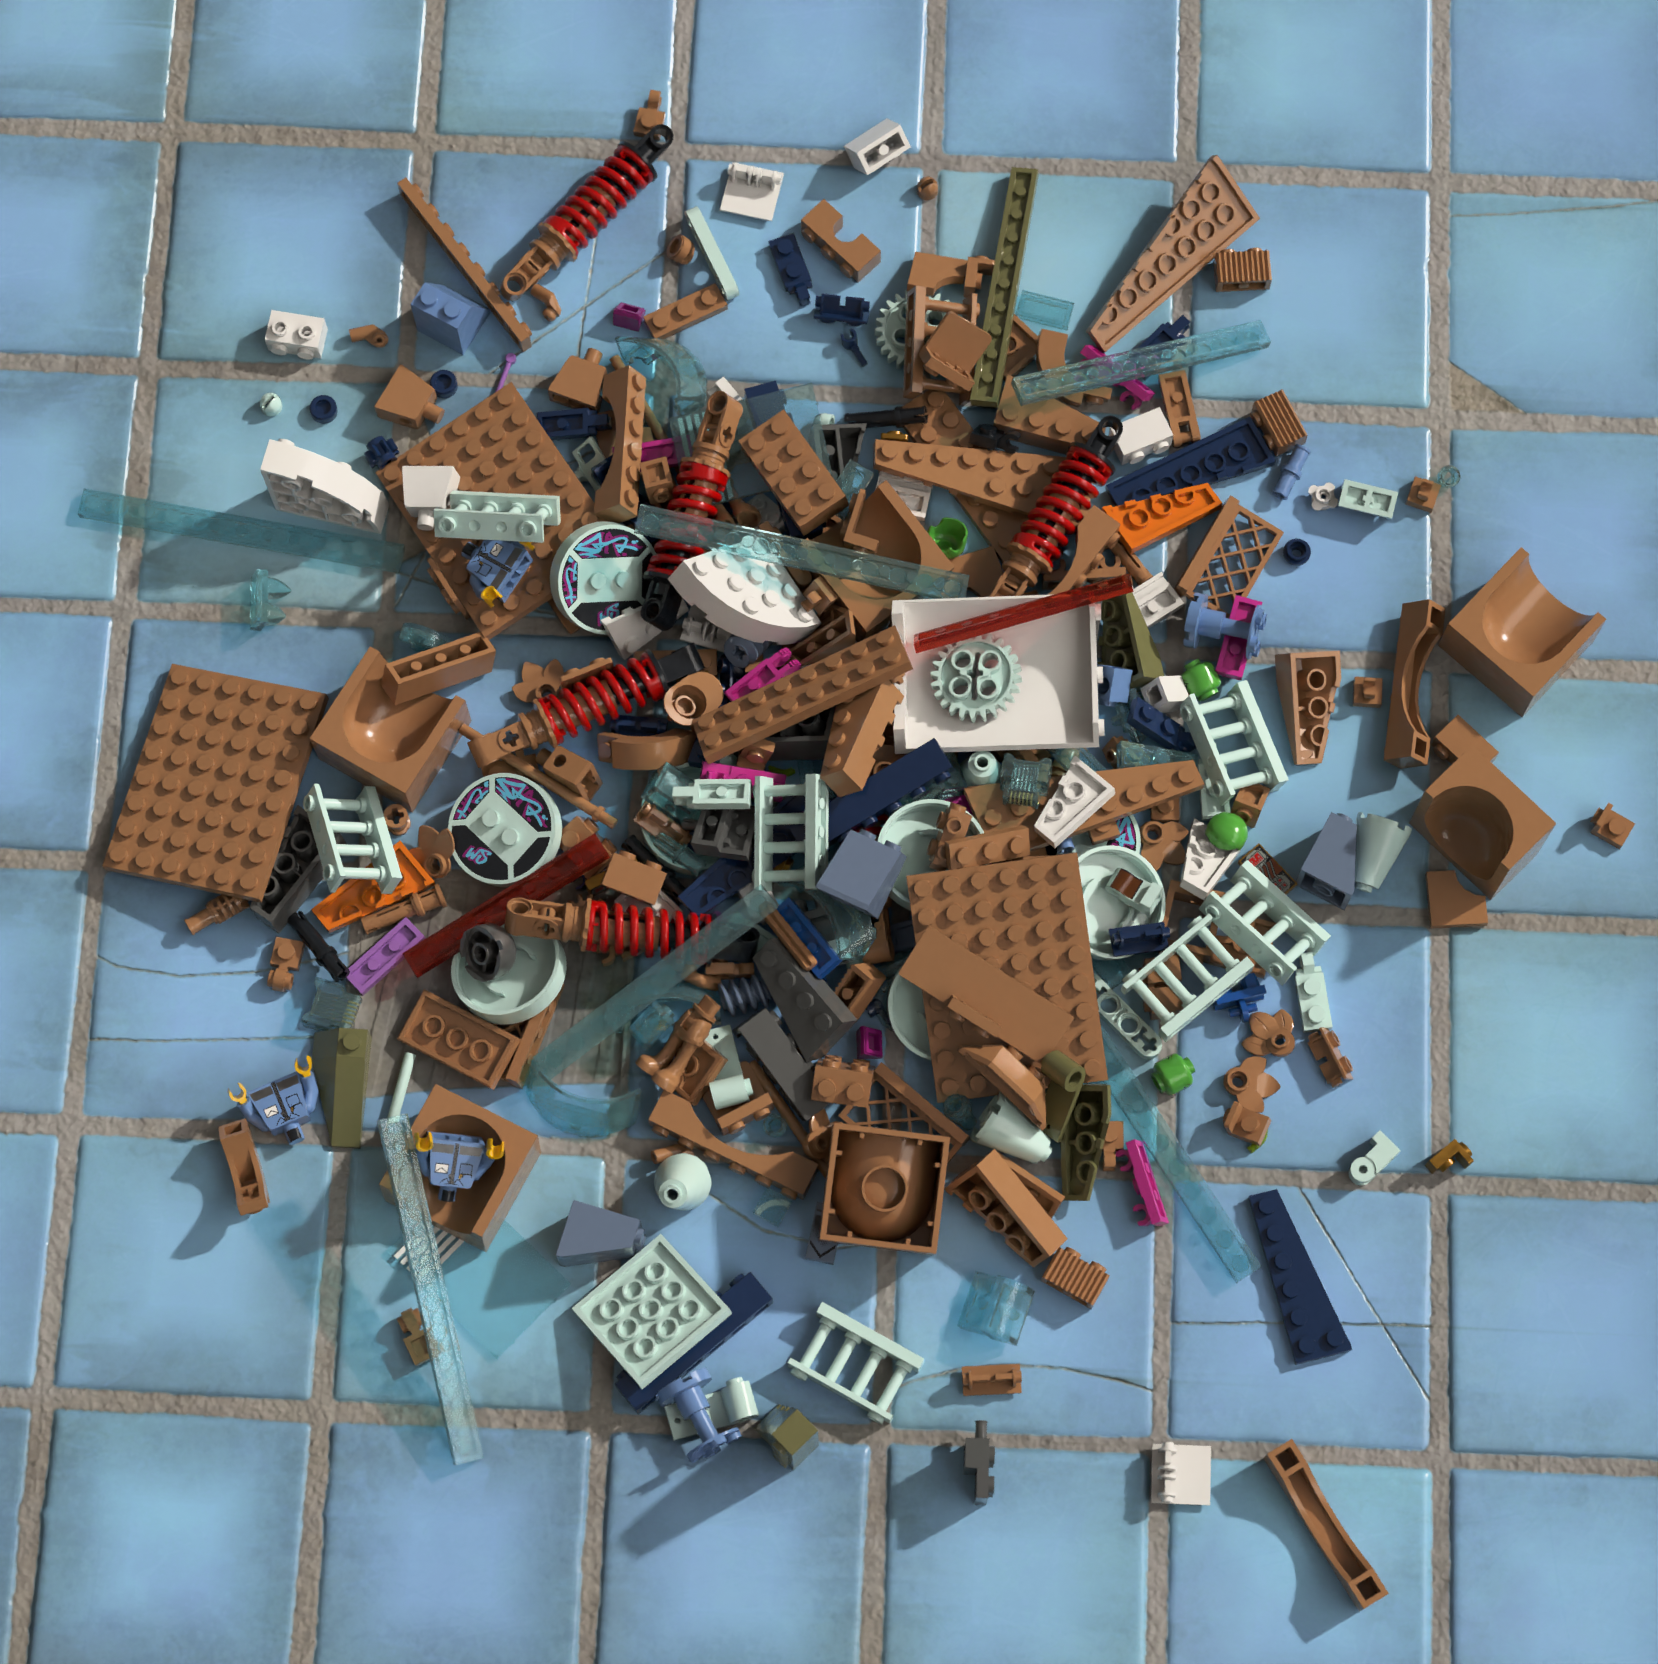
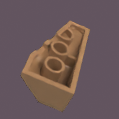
(1307, 695)

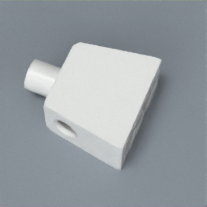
(427, 490)

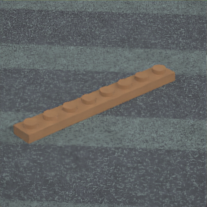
(460, 257)

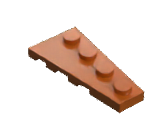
(1160, 515)
(363, 896)

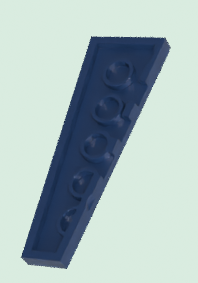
(1210, 460)
(731, 875)
(1302, 1300)

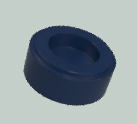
(444, 383)
(323, 409)

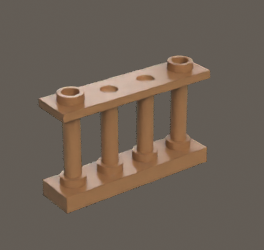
(917, 331)

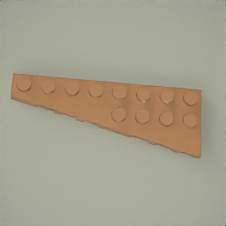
(1200, 224)
(988, 476)
(1134, 787)

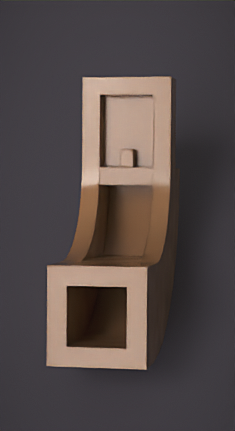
(1050, 354)
(646, 751)
(244, 1167)

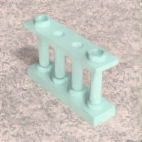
(497, 516)
(1256, 733)
(371, 826)
(816, 831)
(1279, 908)
(1192, 1005)
(855, 1334)

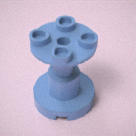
(1214, 624)
(693, 1406)

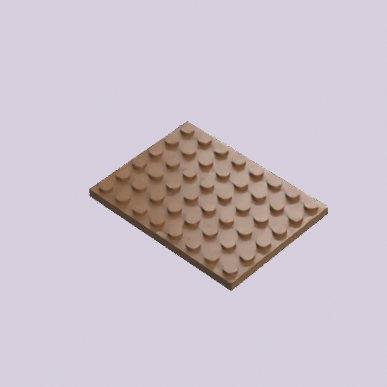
(497, 450)
(216, 782)
(1030, 926)

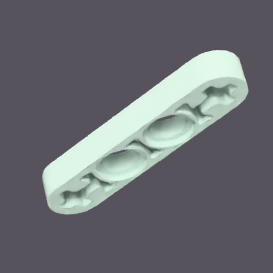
(711, 253)
(1125, 1012)

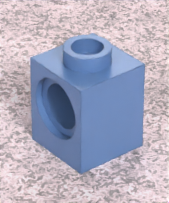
(1114, 686)

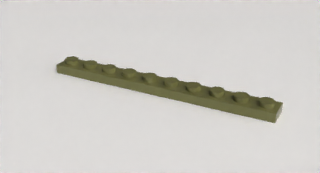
(1005, 285)

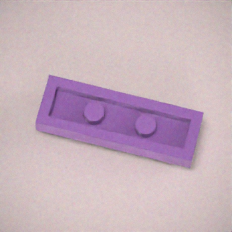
(383, 956)

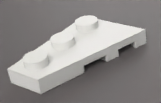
(631, 632)
(1075, 800)
(1203, 862)

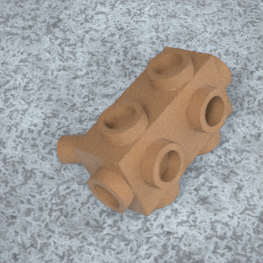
(951, 825)

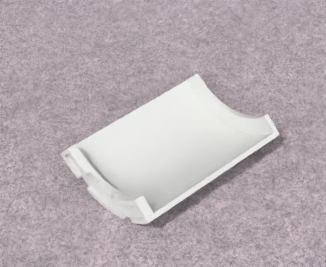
(1056, 691)

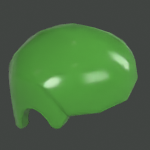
(950, 536)
(1227, 831)

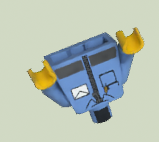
(496, 567)
(281, 1103)
(454, 1160)

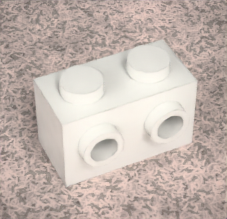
(877, 146)
(296, 334)
(1143, 436)

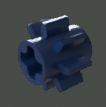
(381, 452)

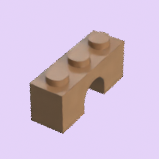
(853, 257)

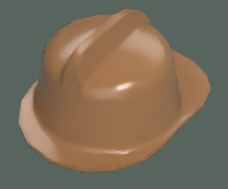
(693, 698)

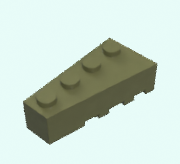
(789, 1435)

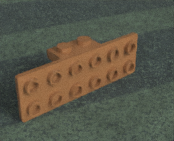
(985, 995)

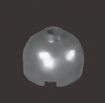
(487, 951)

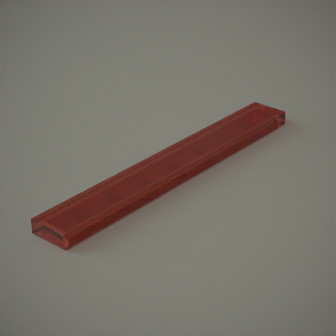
(1023, 613)
(535, 886)

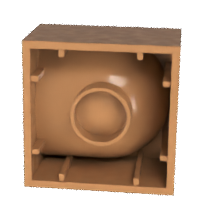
(900, 538)
(1518, 635)
(388, 743)
(1481, 822)
(884, 1189)
(483, 1207)

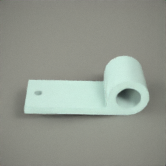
(729, 1086)
(727, 1407)

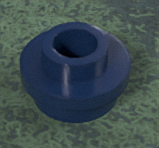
(1296, 544)

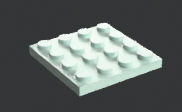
(651, 1311)

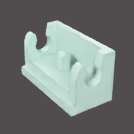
(1367, 499)

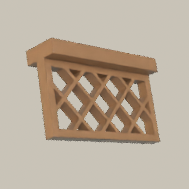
(1212, 543)
(530, 1042)
(914, 1102)

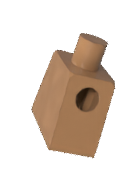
(579, 382)
(408, 400)
(571, 771)

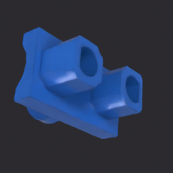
(1250, 992)

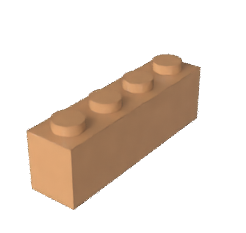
(438, 668)

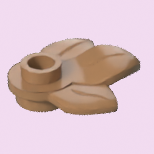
(538, 681)
(1166, 846)
(434, 847)
(1266, 1032)
(1255, 1083)
(817, 1142)

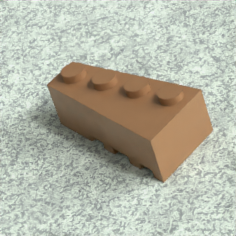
(1043, 423)
(857, 736)
(1008, 1208)

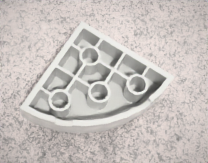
(321, 488)
(745, 597)

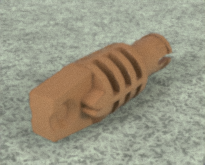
(216, 911)

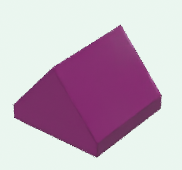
(628, 316)
(869, 1043)

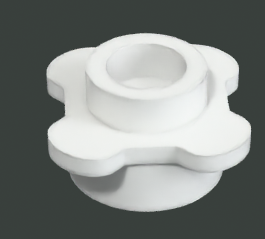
(1319, 503)

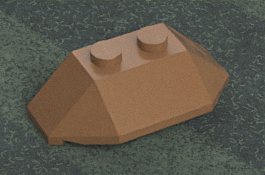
(831, 636)
(1010, 1077)

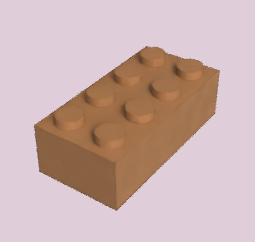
(793, 472)

